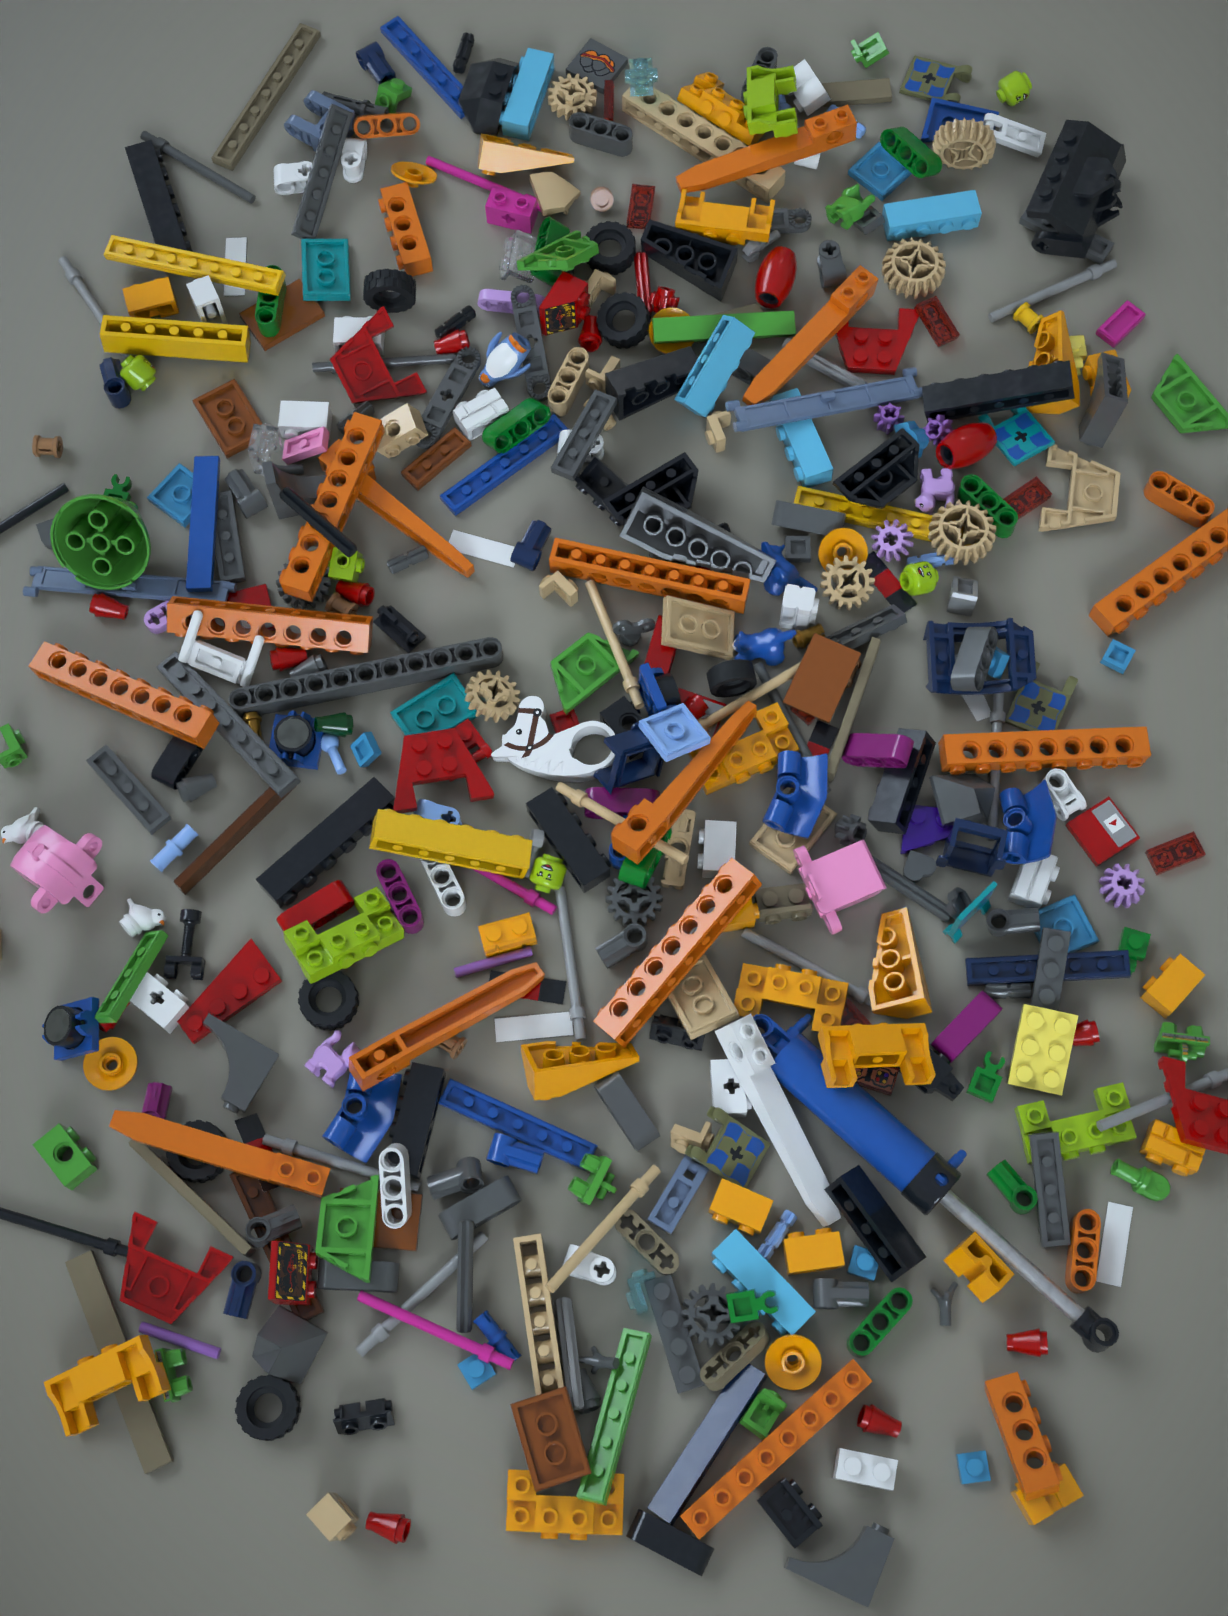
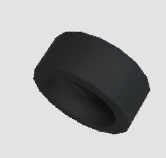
(731, 678)

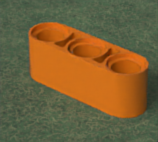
(397, 125)
(1185, 509)
(1076, 1263)

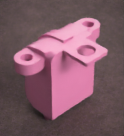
(58, 868)
(839, 880)

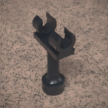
(190, 918)

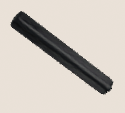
(319, 522)

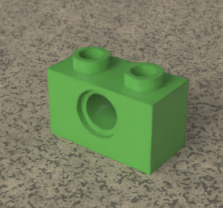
(52, 1148)

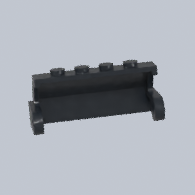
(1077, 189)

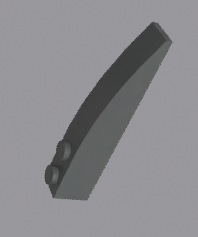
(689, 538)

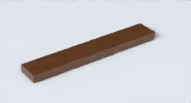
(227, 840)
(261, 1204)

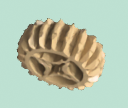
(964, 144)
(927, 272)
(943, 530)

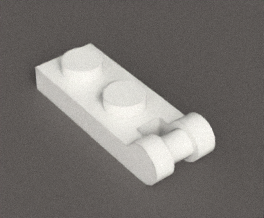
(1016, 135)

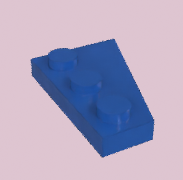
(944, 110)

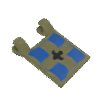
(933, 79)
(1040, 706)
(734, 1150)

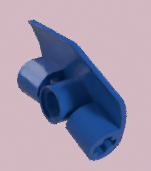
(800, 810)
(1029, 824)
(363, 1131)

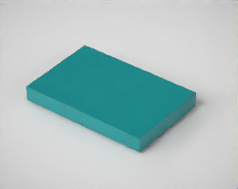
(325, 270)
(435, 708)

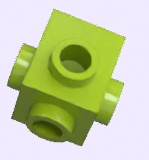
(345, 567)

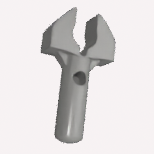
(753, 248)
(537, 838)

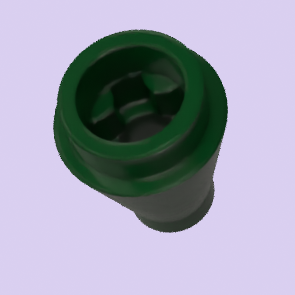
(335, 724)

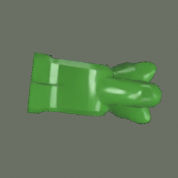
(849, 207)

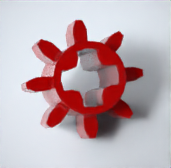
(663, 298)

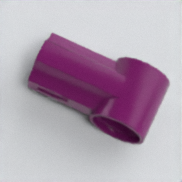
(157, 1099)

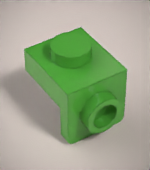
(869, 50)
(391, 93)
(16, 751)
(763, 1412)

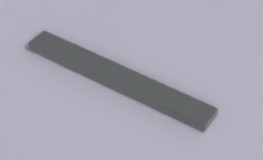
(231, 726)

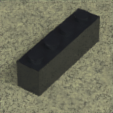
(901, 786)
(568, 839)
(417, 1114)
(875, 1223)

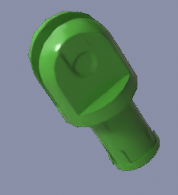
(1142, 1180)

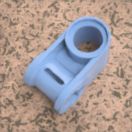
(434, 811)

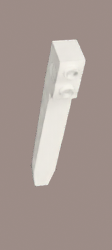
(752, 1066)

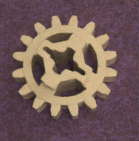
(572, 96)
(854, 589)
(480, 696)

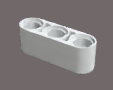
(446, 890)
(389, 1197)

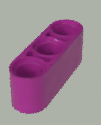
(878, 750)
(620, 800)
(395, 885)
(966, 1026)

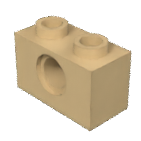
(402, 429)
(333, 1517)

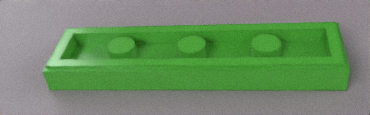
(131, 977)

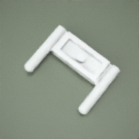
(216, 660)

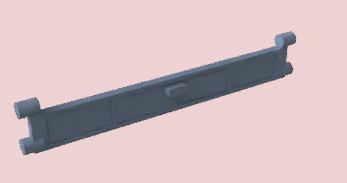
(825, 403)
(143, 587)

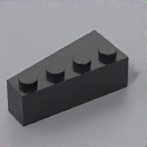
(691, 256)
(649, 381)

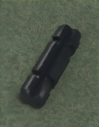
(463, 53)
(455, 322)

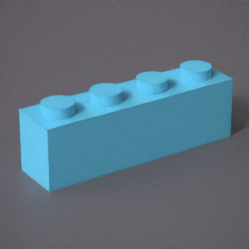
(527, 94)
(931, 215)
(715, 366)
(804, 448)
(753, 1271)

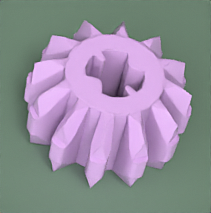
(899, 533)
(1125, 878)

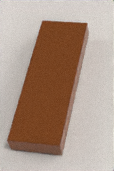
(436, 458)

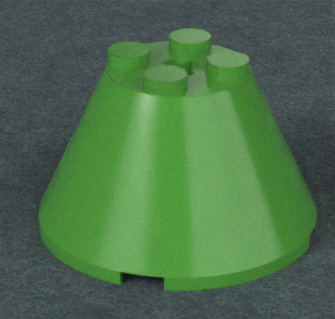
(101, 540)

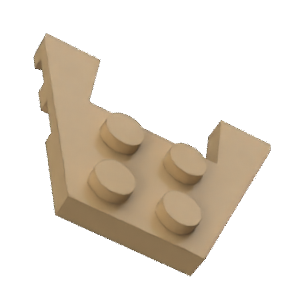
(1091, 492)

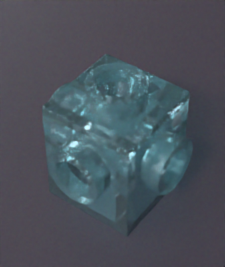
(641, 76)

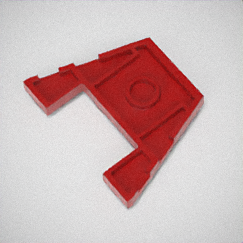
(874, 348)
(364, 370)
(437, 758)
(1197, 1116)
(158, 1284)

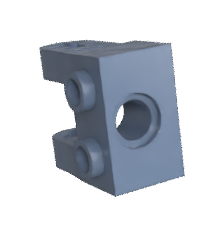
(309, 132)

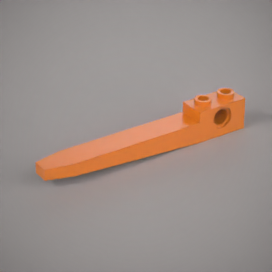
(816, 136)
(813, 336)
(402, 518)
(660, 815)
(400, 1047)
(222, 1152)

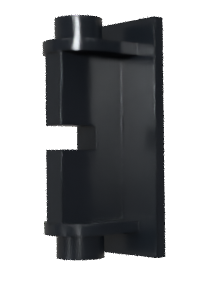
(398, 628)
(665, 1030)
(351, 1420)

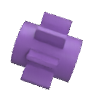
(888, 417)
(937, 426)

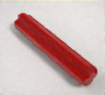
(643, 278)

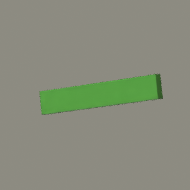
(702, 326)
(614, 1416)

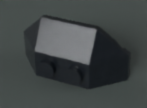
(486, 93)
(882, 473)
(672, 480)

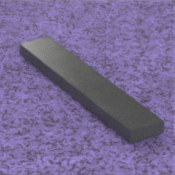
(322, 173)

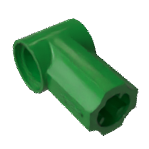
(1011, 1185)

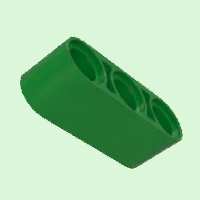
(911, 152)
(549, 231)
(270, 311)
(505, 427)
(983, 495)
(640, 874)
(891, 1316)

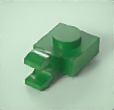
(1136, 943)

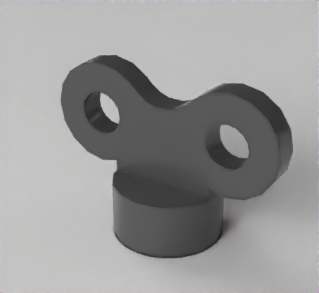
(631, 631)

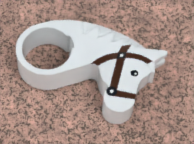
(546, 754)

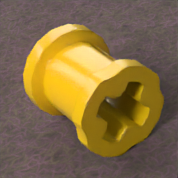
(1028, 317)

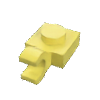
(1079, 351)

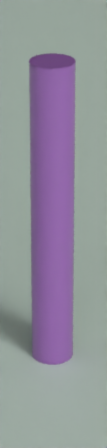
(493, 961)
(179, 1340)

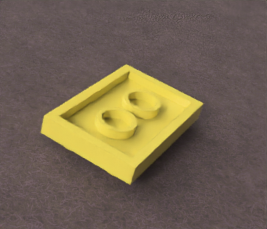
(1042, 1049)

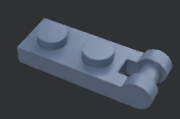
(677, 1195)

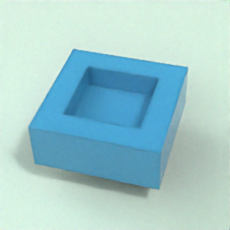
(1118, 656)
(998, 663)
(365, 749)
(862, 1264)
(476, 1371)
(973, 1467)

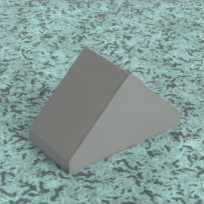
(962, 596)

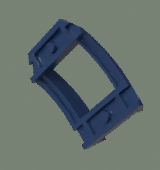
(941, 656)

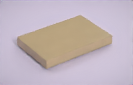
(697, 627)
(779, 845)
(702, 1000)

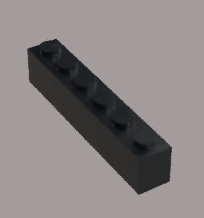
(157, 196)
(999, 391)
(325, 844)

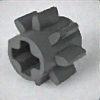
(850, 829)

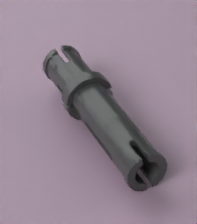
(360, 107)

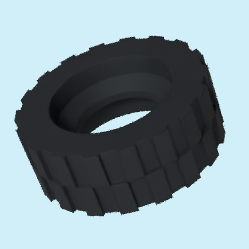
(619, 233)
(377, 289)
(611, 307)
(333, 1019)
(191, 1172)
(248, 1397)

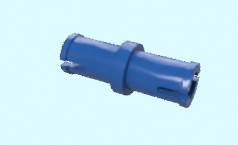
(496, 1336)

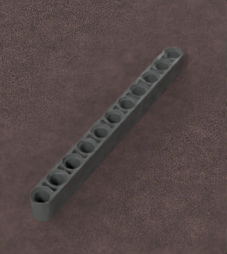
(355, 673)

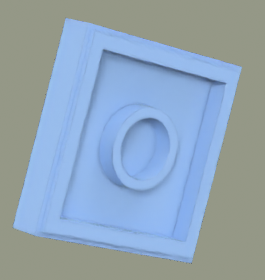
(674, 732)

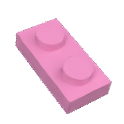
(305, 445)

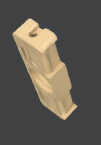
(682, 832)

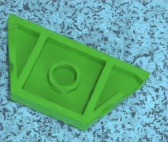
(560, 254)
(1188, 400)
(585, 669)
(348, 1228)

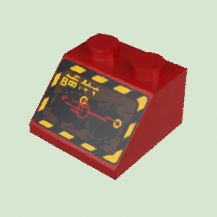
(564, 305)
(291, 1273)

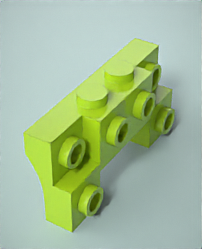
(762, 101)
(346, 942)
(1079, 1131)

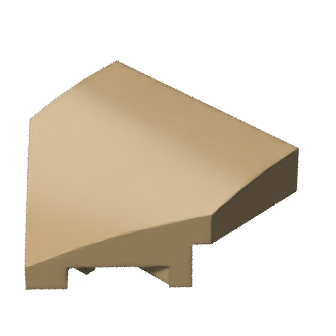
(553, 193)

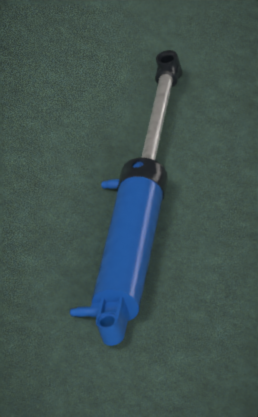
(906, 1161)

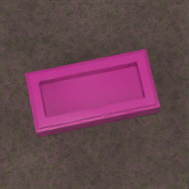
(1120, 324)

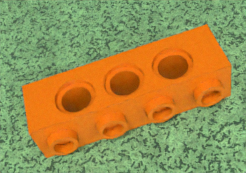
(395, 199)
(1032, 1482)

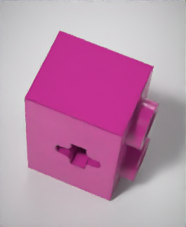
(511, 210)

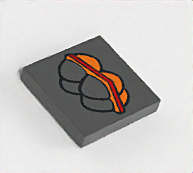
(597, 64)

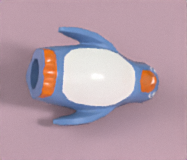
(505, 359)

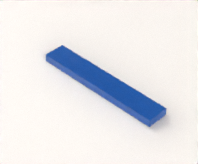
(424, 62)
(502, 467)
(203, 524)
(516, 1123)

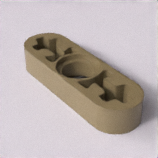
(666, 1252)
(715, 1364)

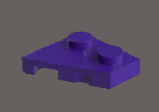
(924, 829)

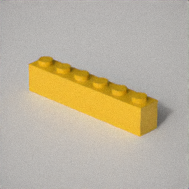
(175, 338)
(450, 843)

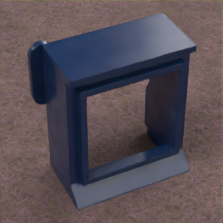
(624, 773)
(971, 856)

